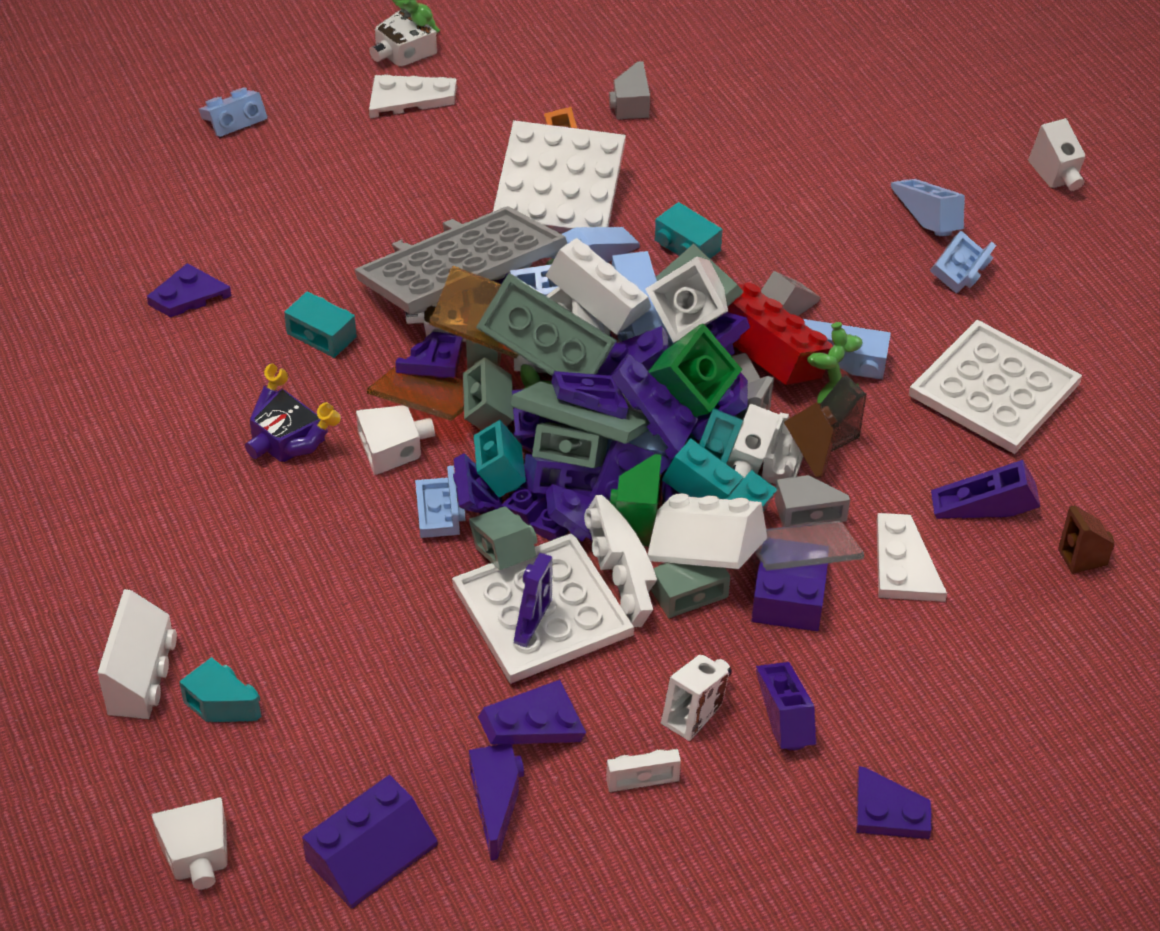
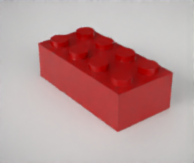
(777, 338)

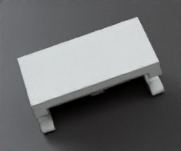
(783, 454)

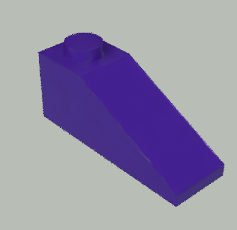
(543, 473)
(989, 494)
(787, 706)
(496, 787)

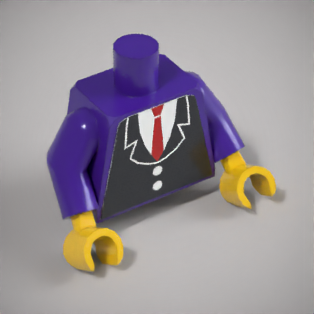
(285, 424)

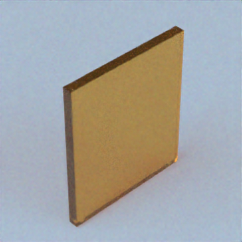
(464, 304)
(421, 392)

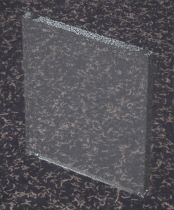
(808, 546)

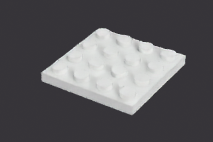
(561, 175)
(995, 386)
(576, 622)

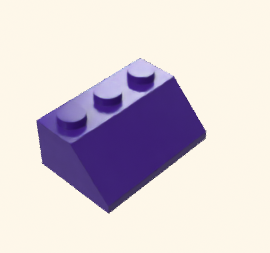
(369, 841)

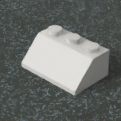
(597, 286)
(707, 531)
(135, 657)

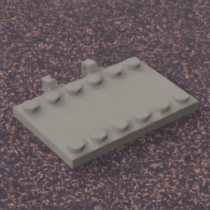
(485, 246)

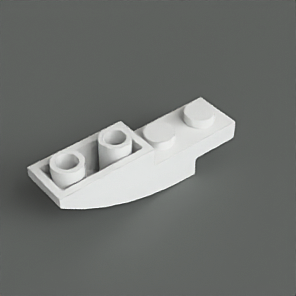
(621, 550)

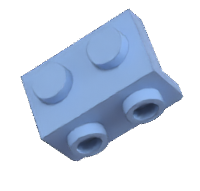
(234, 112)
(961, 262)
(438, 506)

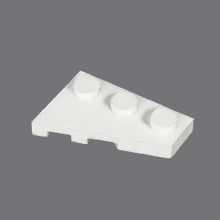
(410, 91)
(904, 562)

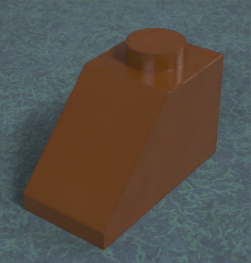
(814, 435)
(1084, 541)

